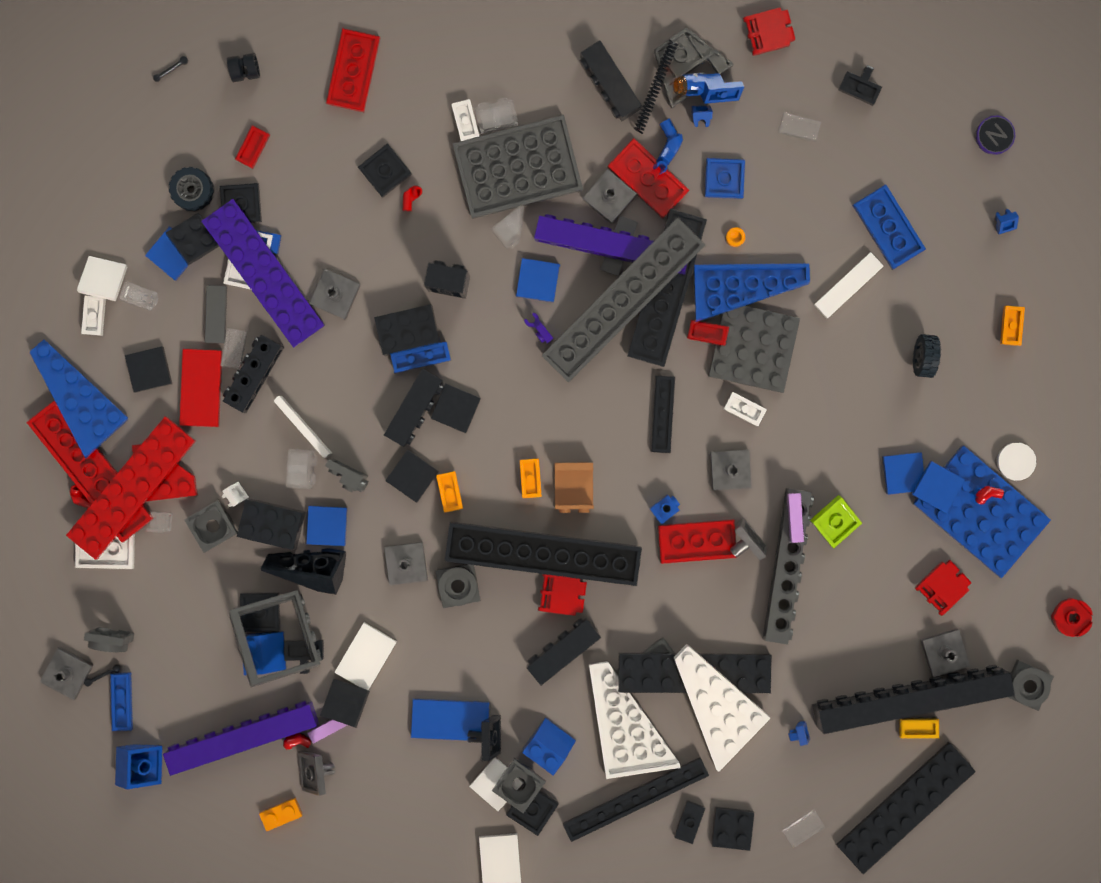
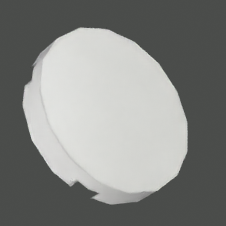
(1016, 461)

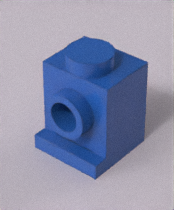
(657, 508)

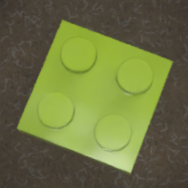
(836, 521)

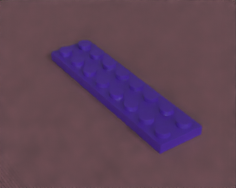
(263, 273)

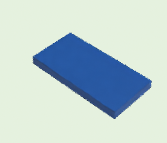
(889, 227)
(447, 718)

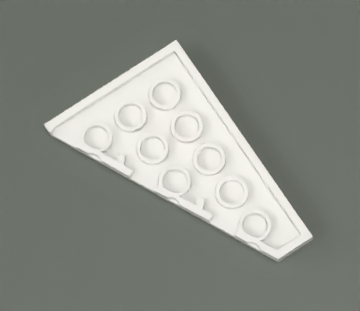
(722, 710)
(626, 734)

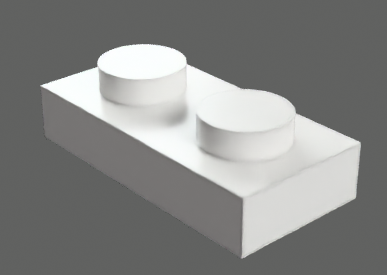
(465, 120)
(93, 315)
(744, 409)

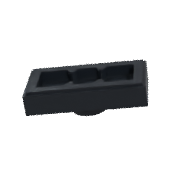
(689, 822)

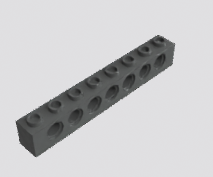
(785, 633)

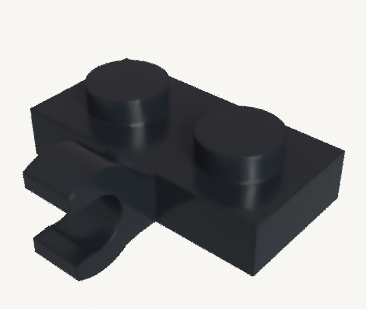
(860, 86)
(297, 651)

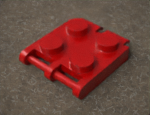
(769, 30)
(944, 586)
(562, 595)

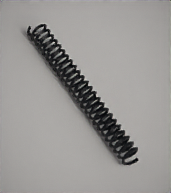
(656, 80)

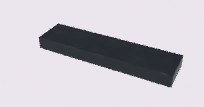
(663, 414)

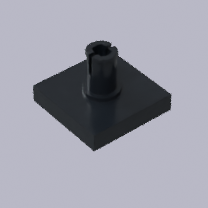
(489, 737)

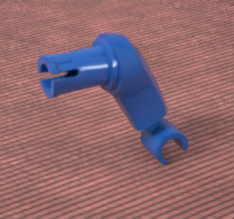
(671, 147)

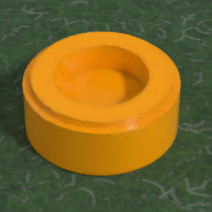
(735, 237)

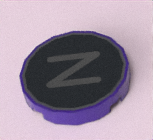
(995, 135)

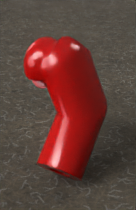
(409, 196)
(987, 492)
(78, 497)
(295, 739)

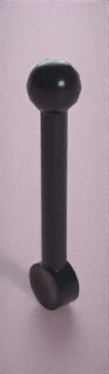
(183, 60)
(88, 682)

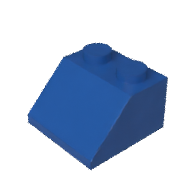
(267, 651)
(548, 746)
(138, 766)

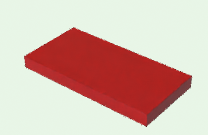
(353, 70)
(636, 170)
(200, 388)
(696, 541)

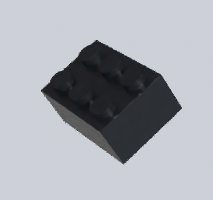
(447, 279)
(407, 330)
(271, 524)

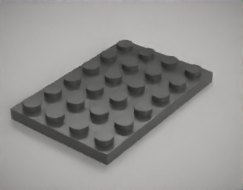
(517, 166)

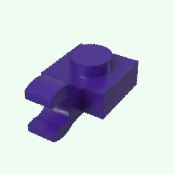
(542, 334)

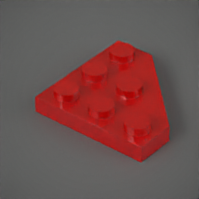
(176, 485)

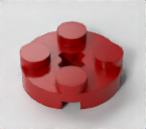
(1083, 617)

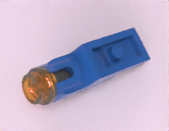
(708, 86)

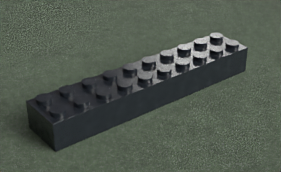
(543, 553)
(912, 699)

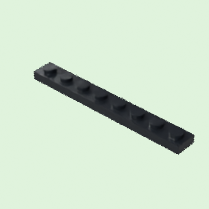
(635, 799)

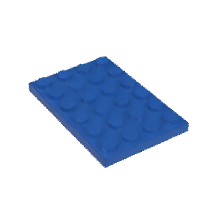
(992, 531)

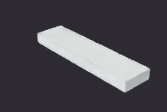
(848, 285)
(302, 427)

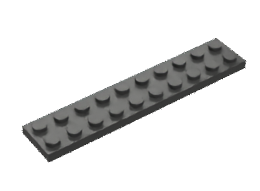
(623, 299)

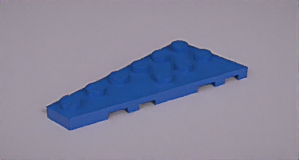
(737, 285)
(82, 405)

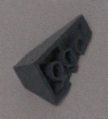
(313, 570)

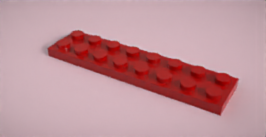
(88, 474)
(131, 488)

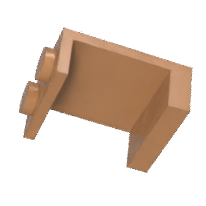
(574, 487)

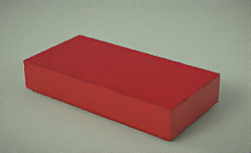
(252, 147)
(708, 332)

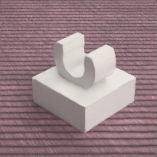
(235, 494)

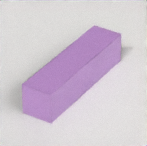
(795, 517)
(324, 730)

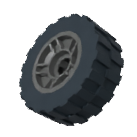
(188, 178)
(926, 356)

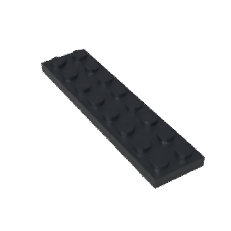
(660, 316)
(660, 673)
(905, 808)

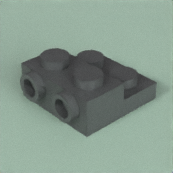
(351, 478)

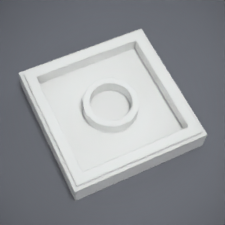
(102, 278)
(487, 780)

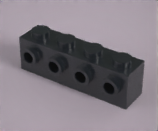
(610, 81)
(252, 374)
(414, 407)
(563, 651)

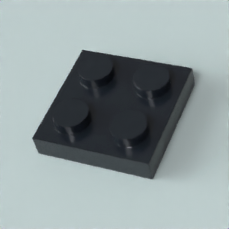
(192, 239)
(732, 828)

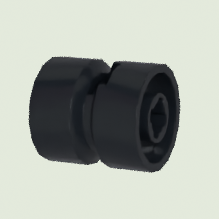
(237, 64)

